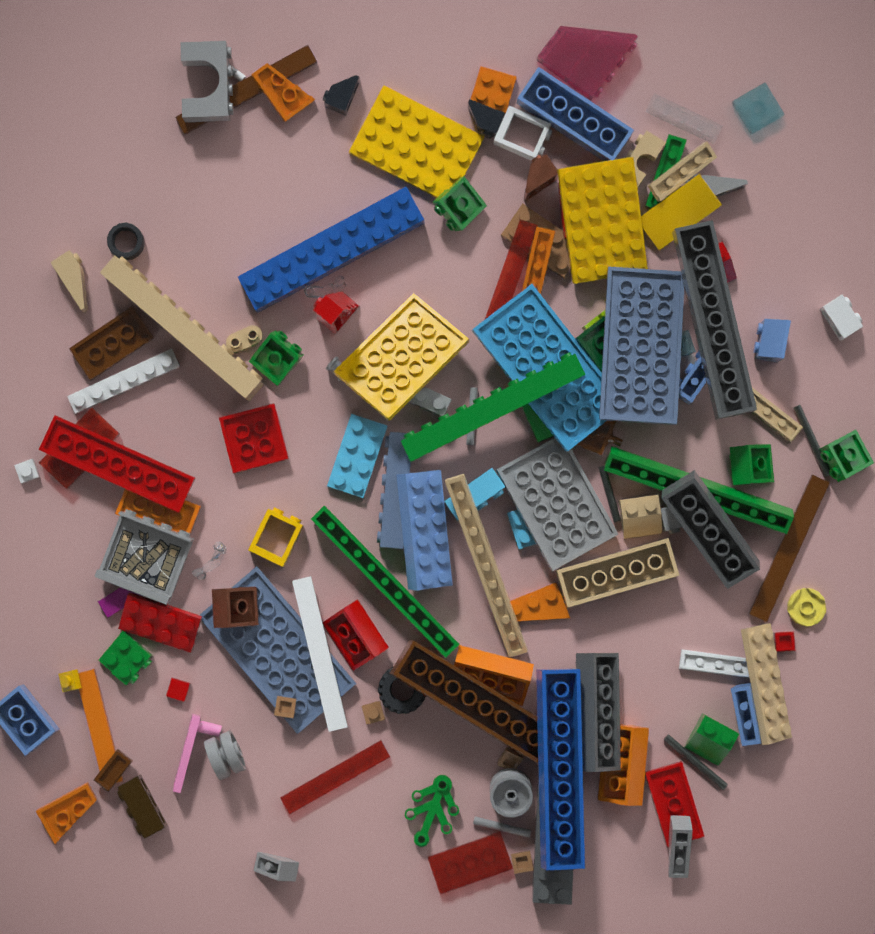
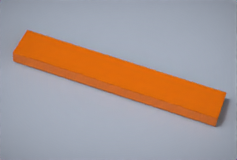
(96, 718)

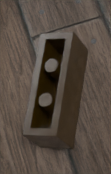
(141, 806)

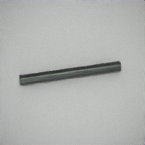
(812, 439)
(695, 761)

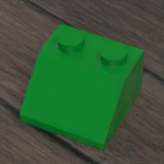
(751, 464)
(711, 739)

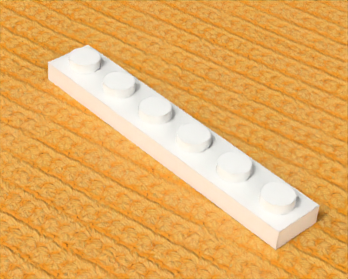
(123, 381)

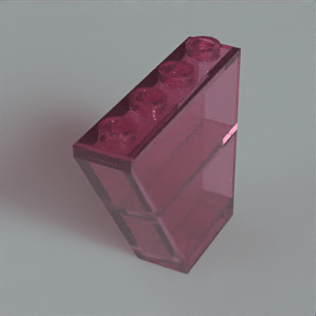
(586, 57)

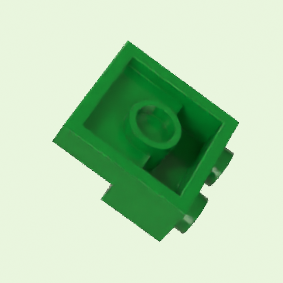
(459, 204)
(276, 357)
(846, 456)
(126, 658)

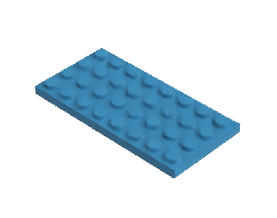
(525, 338)

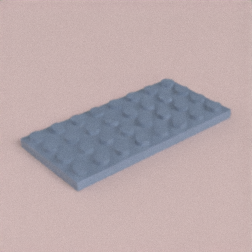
(642, 346)
(277, 652)

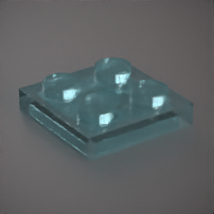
(758, 108)

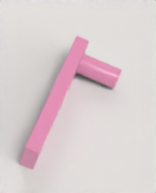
(195, 725)

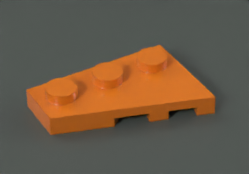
(282, 93)
(540, 605)
(66, 810)

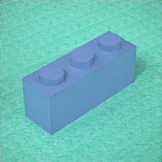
(746, 714)

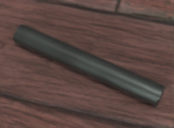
(610, 495)

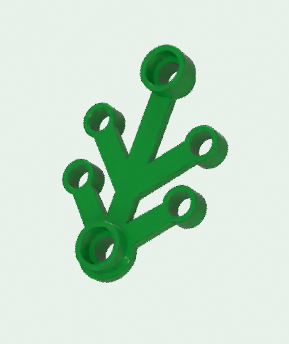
(433, 807)

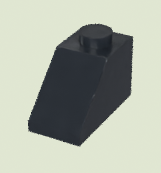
(341, 95)
(485, 118)

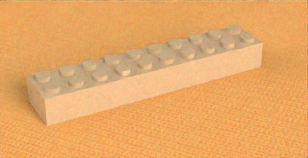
(177, 323)

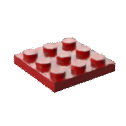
(253, 438)

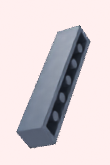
(396, 463)

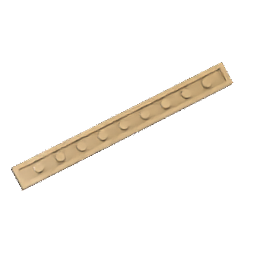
(486, 565)

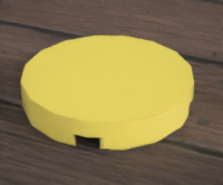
(806, 607)

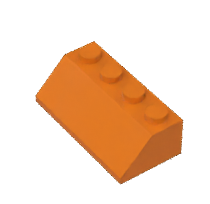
(498, 672)
(627, 784)

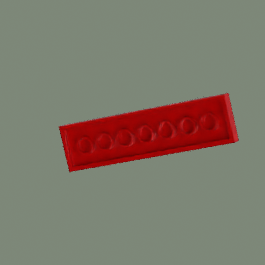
(117, 463)

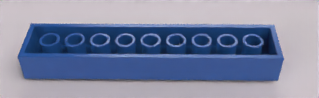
(331, 249)
(560, 769)

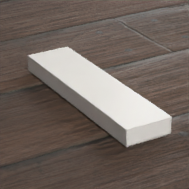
(713, 663)

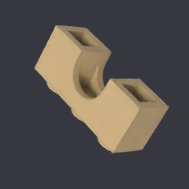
(647, 147)

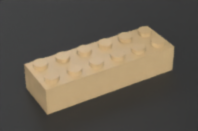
(617, 572)

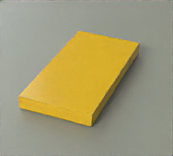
(680, 209)

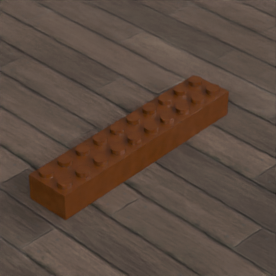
(468, 699)

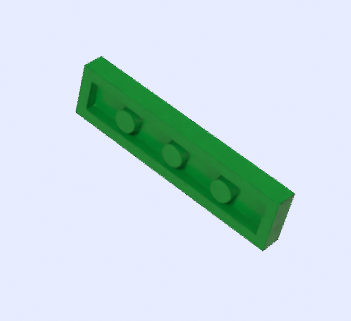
(670, 156)

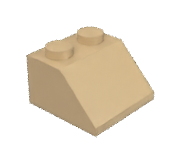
(640, 516)

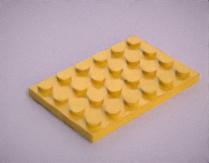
(415, 143)
(602, 218)
(401, 356)

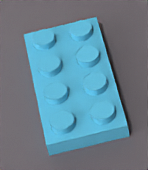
(357, 456)

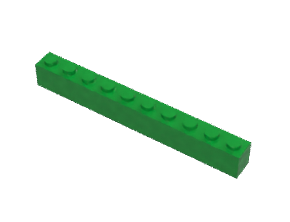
(493, 407)
(730, 499)
(385, 581)

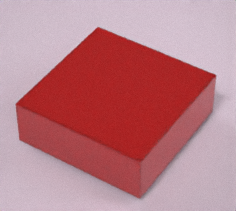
(784, 641)
(178, 689)

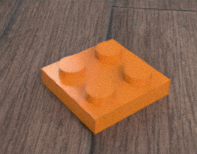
(493, 88)

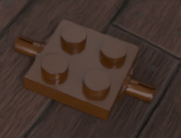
(600, 438)

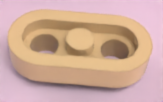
(244, 339)

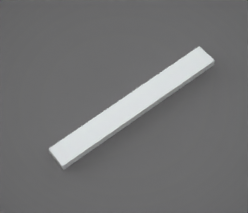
(320, 654)

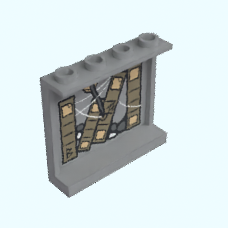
(145, 557)

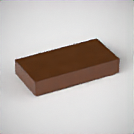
(113, 770)

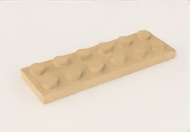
(766, 683)

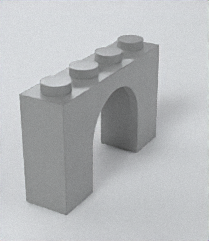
(217, 105)

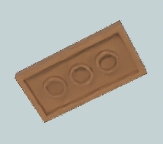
(559, 256)

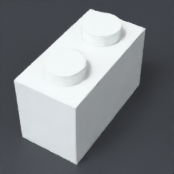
(842, 317)

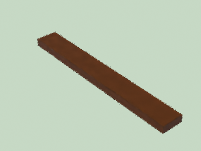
(249, 88)
(789, 548)

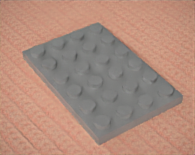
(556, 503)

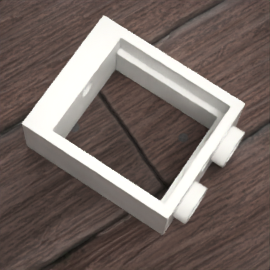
(500, 142)

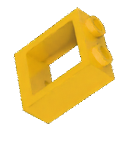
(267, 554)

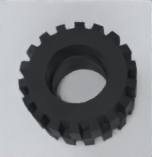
(394, 704)

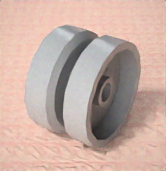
(225, 755)
(521, 794)

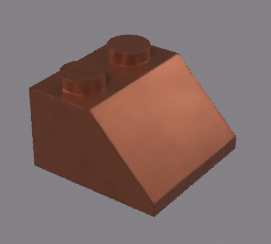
(540, 176)
(235, 607)

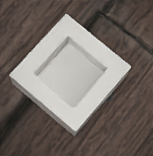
(27, 471)

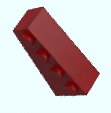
(334, 310)

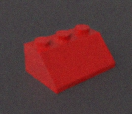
(355, 635)

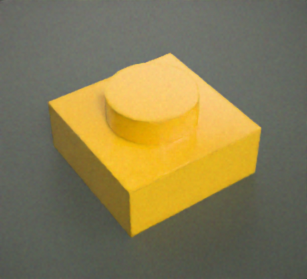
(69, 680)

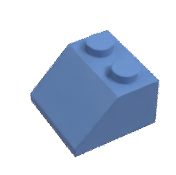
(772, 339)

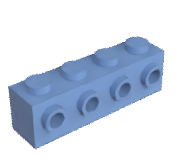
(693, 381)

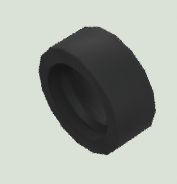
(123, 227)

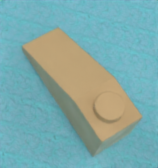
(72, 274)

